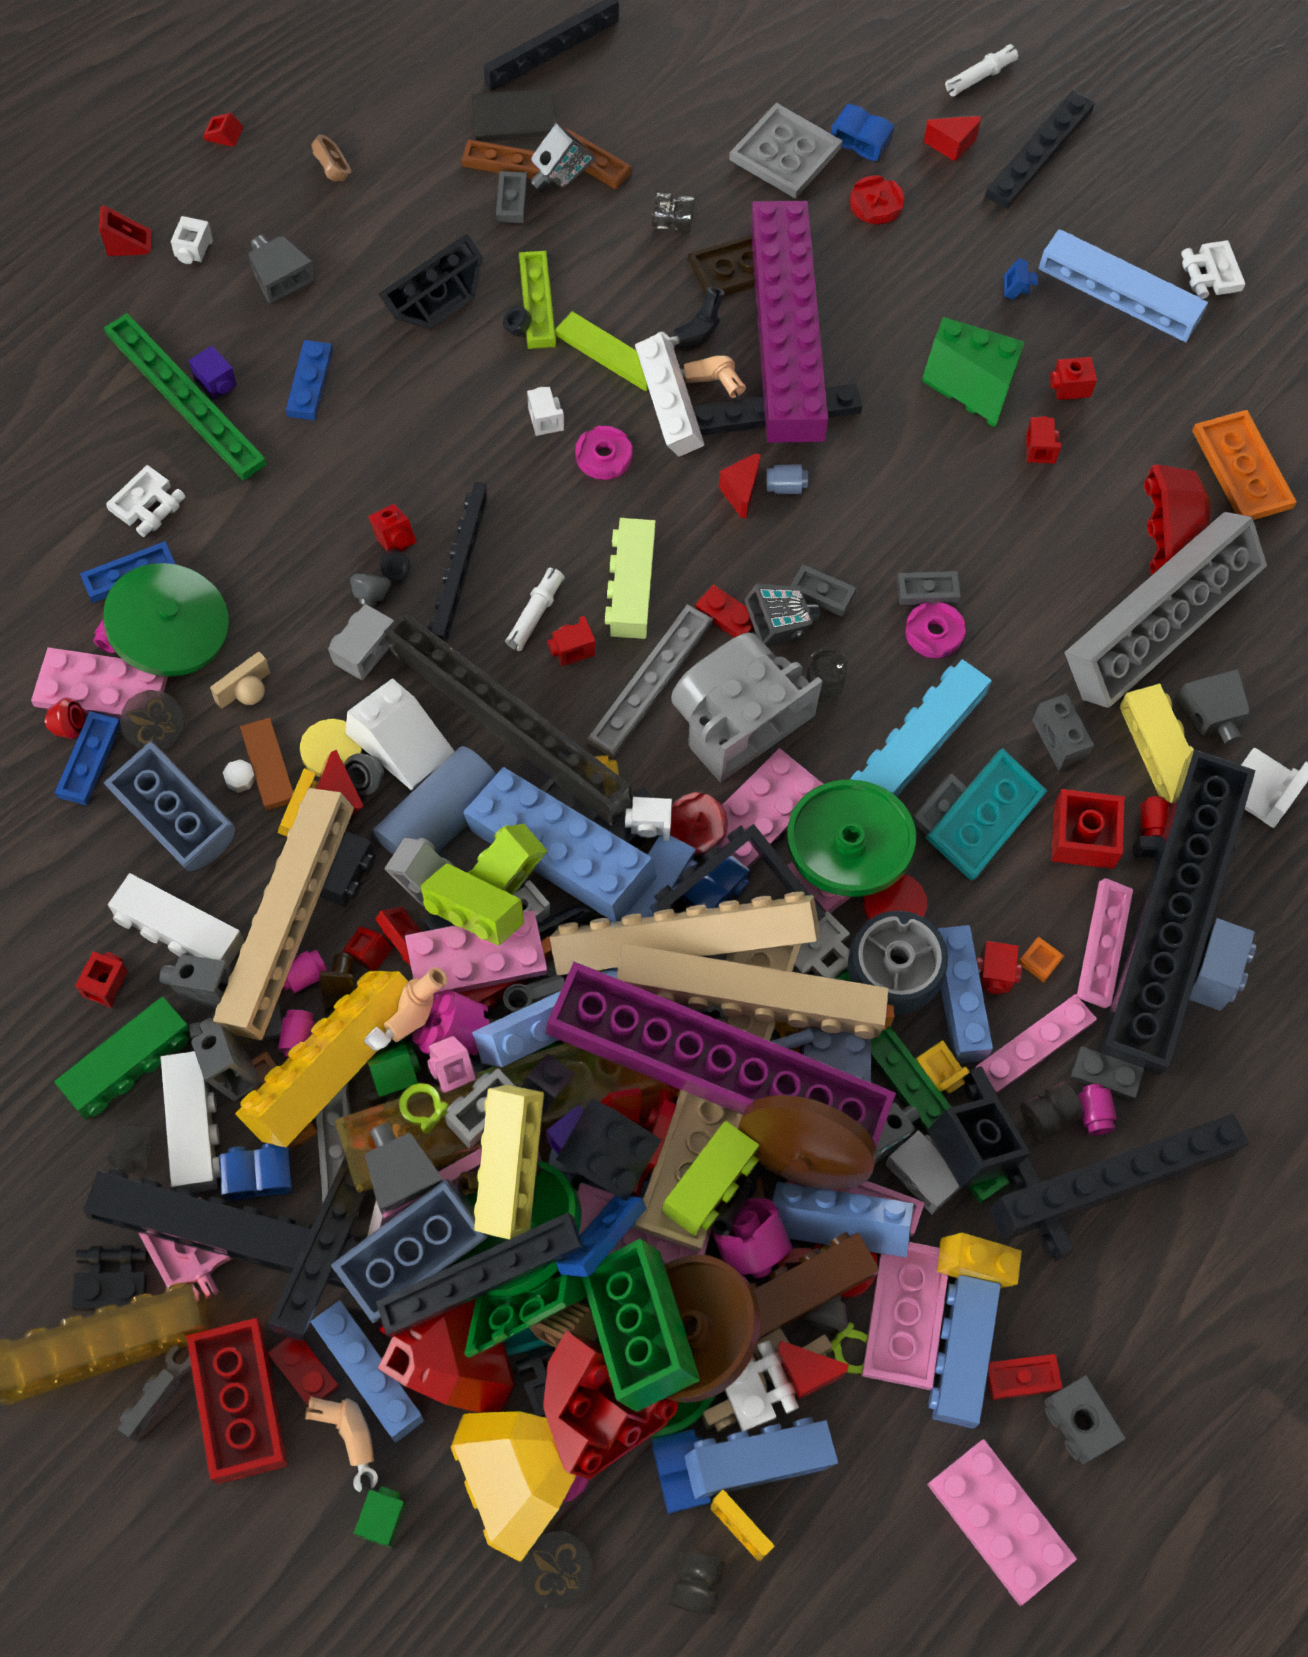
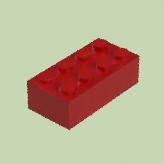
(236, 1401)

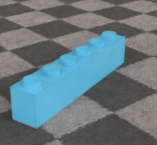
(926, 728)

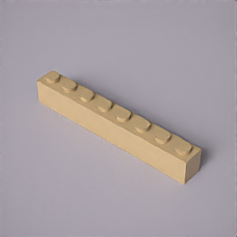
(284, 914)
(694, 932)
(756, 991)

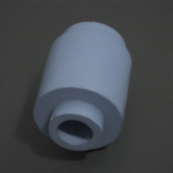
(787, 479)

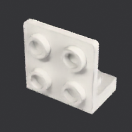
(1272, 787)

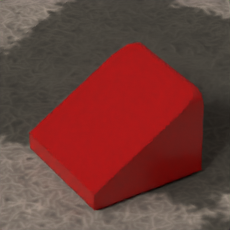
(223, 130)
(368, 948)

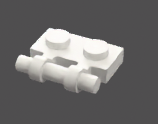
(1220, 266)
(140, 495)
(830, 940)
(748, 1395)

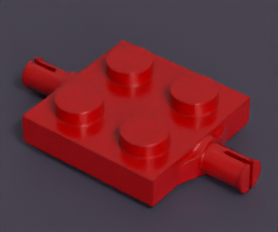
(656, 1122)

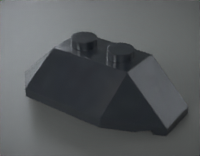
(436, 286)

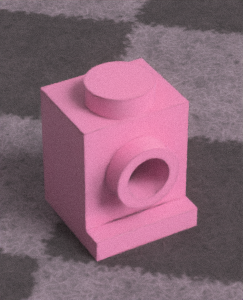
(450, 1064)

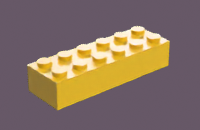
(322, 1062)

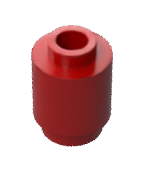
(1154, 816)

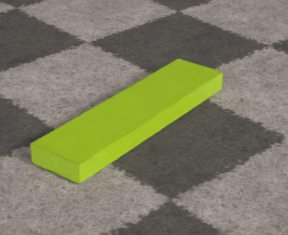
(537, 299)
(602, 348)

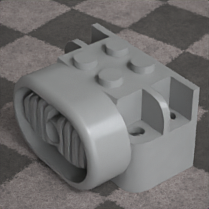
(742, 703)

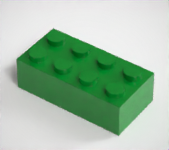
(639, 1326)

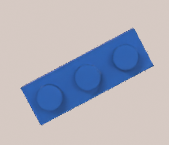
(309, 380)
(102, 578)
(88, 758)
(602, 1236)

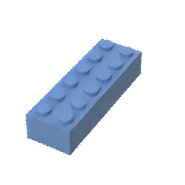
(580, 853)

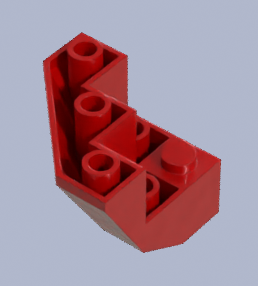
(1179, 510)
(435, 1364)
(584, 1414)

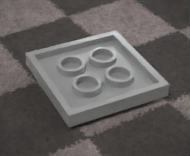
(785, 150)

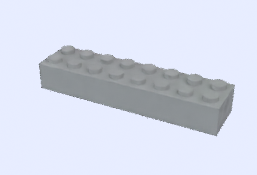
(1166, 609)

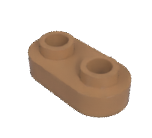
(331, 158)

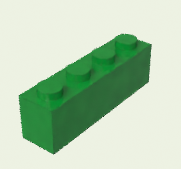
(124, 1058)

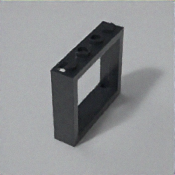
(717, 855)

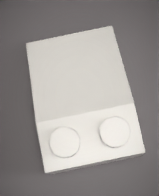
(398, 734)

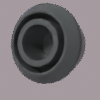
(369, 587)
(365, 773)
(829, 1316)

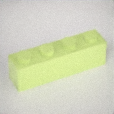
(632, 578)

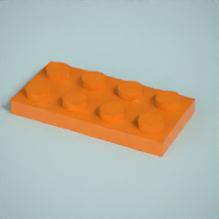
(1244, 465)

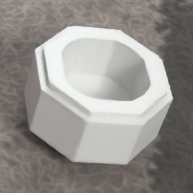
(239, 776)

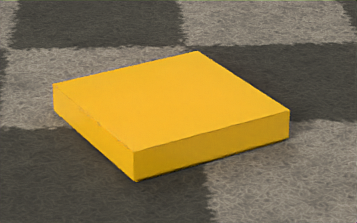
(741, 1526)

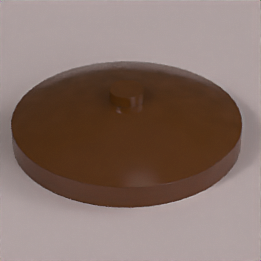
(809, 1142)
(718, 1319)

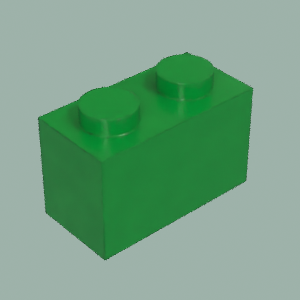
(394, 1067)

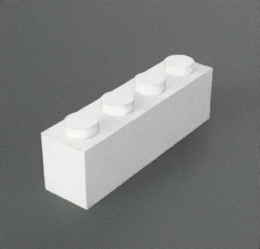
(669, 395)
(173, 922)
(190, 1124)

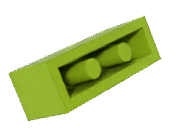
(509, 858)
(472, 904)
(711, 1179)

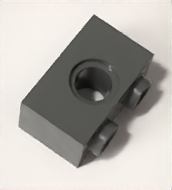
(1062, 732)
(1083, 1399)

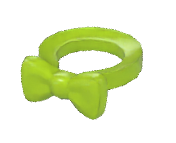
(425, 1123)
(836, 1347)

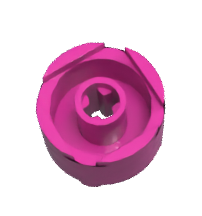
(451, 1016)
(755, 1239)

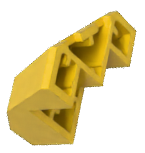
(511, 1476)

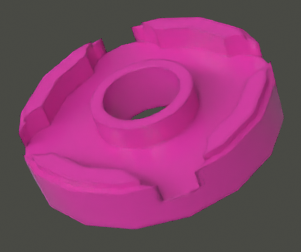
(604, 466)
(932, 644)

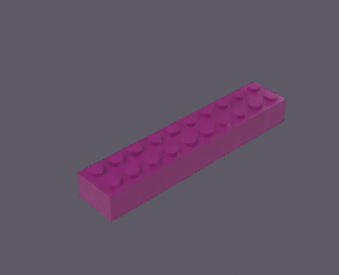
(788, 322)
(700, 1051)

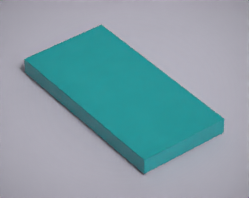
(986, 814)

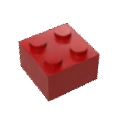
(1088, 829)

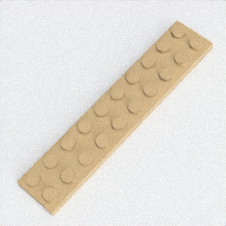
(698, 1119)

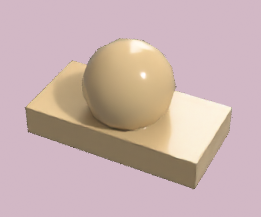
(242, 683)

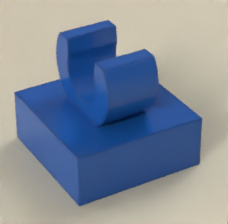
(1018, 279)

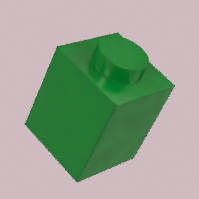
(381, 1517)

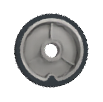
(906, 936)

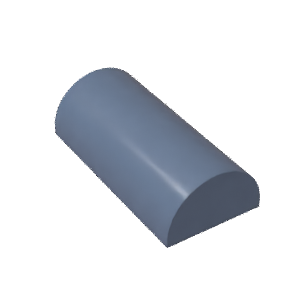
(437, 804)
(172, 808)
(410, 1247)

